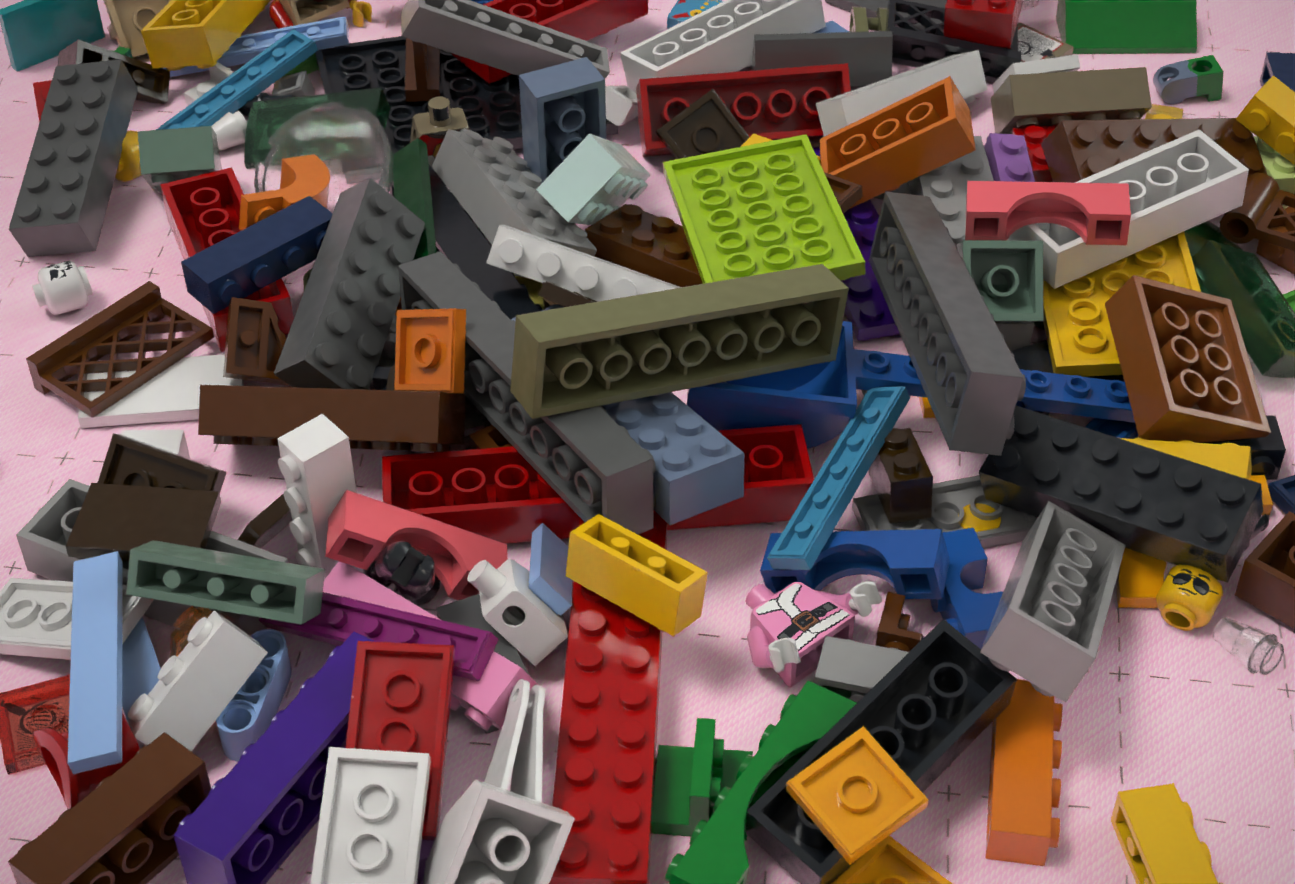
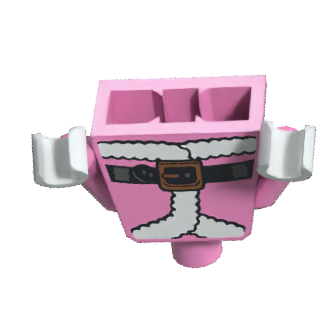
(793, 624)

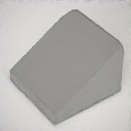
(295, 84)

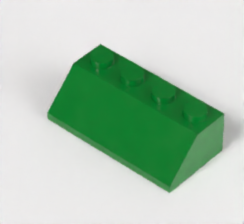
(1128, 26)

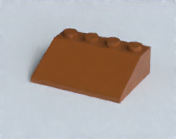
(1184, 364)

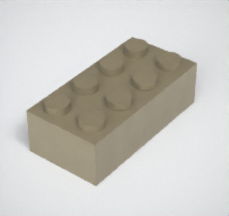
(1070, 95)

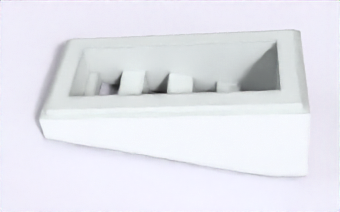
(620, 104)

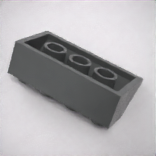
(865, 52)

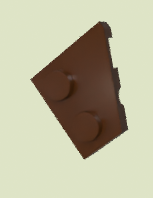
(252, 341)

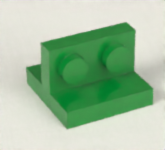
(691, 780)

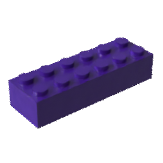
(275, 788)

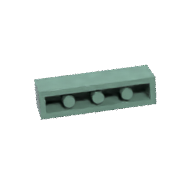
(225, 581)

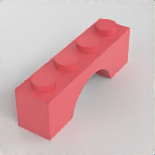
(1092, 210)
(365, 526)

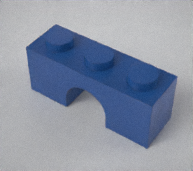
(960, 607)

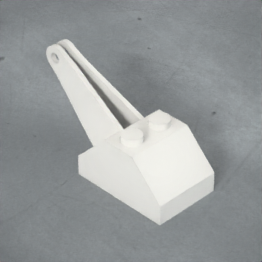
(500, 832)

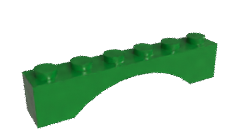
(718, 845)

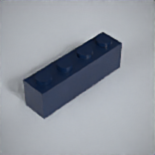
(257, 255)

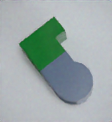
(1190, 79)

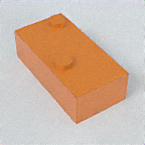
(901, 140)

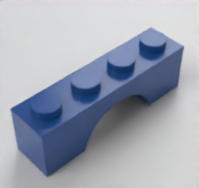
(907, 559)

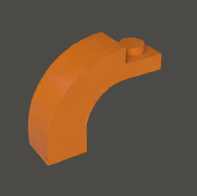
(299, 179)

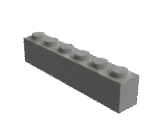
(494, 36)

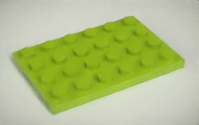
(761, 211)

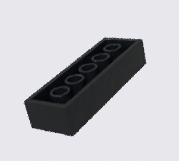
(1126, 491)
(918, 714)

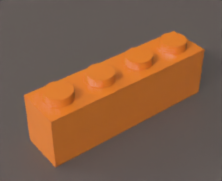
(1022, 779)

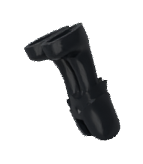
(408, 570)

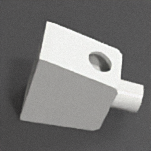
(516, 610)

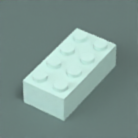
(594, 181)

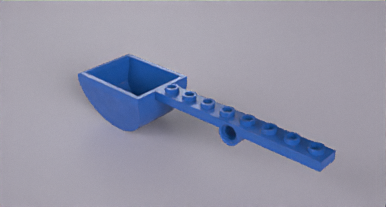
(826, 394)

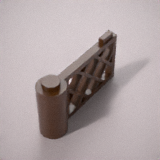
(1259, 212)

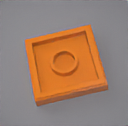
(430, 350)

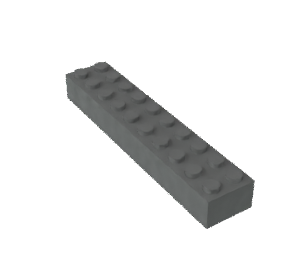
(945, 326)
(576, 452)

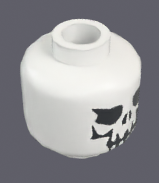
(62, 287)

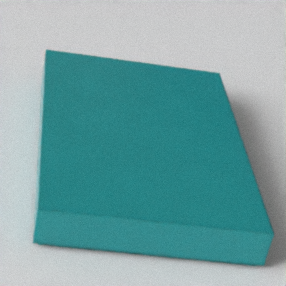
(43, 28)

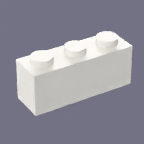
(196, 683)

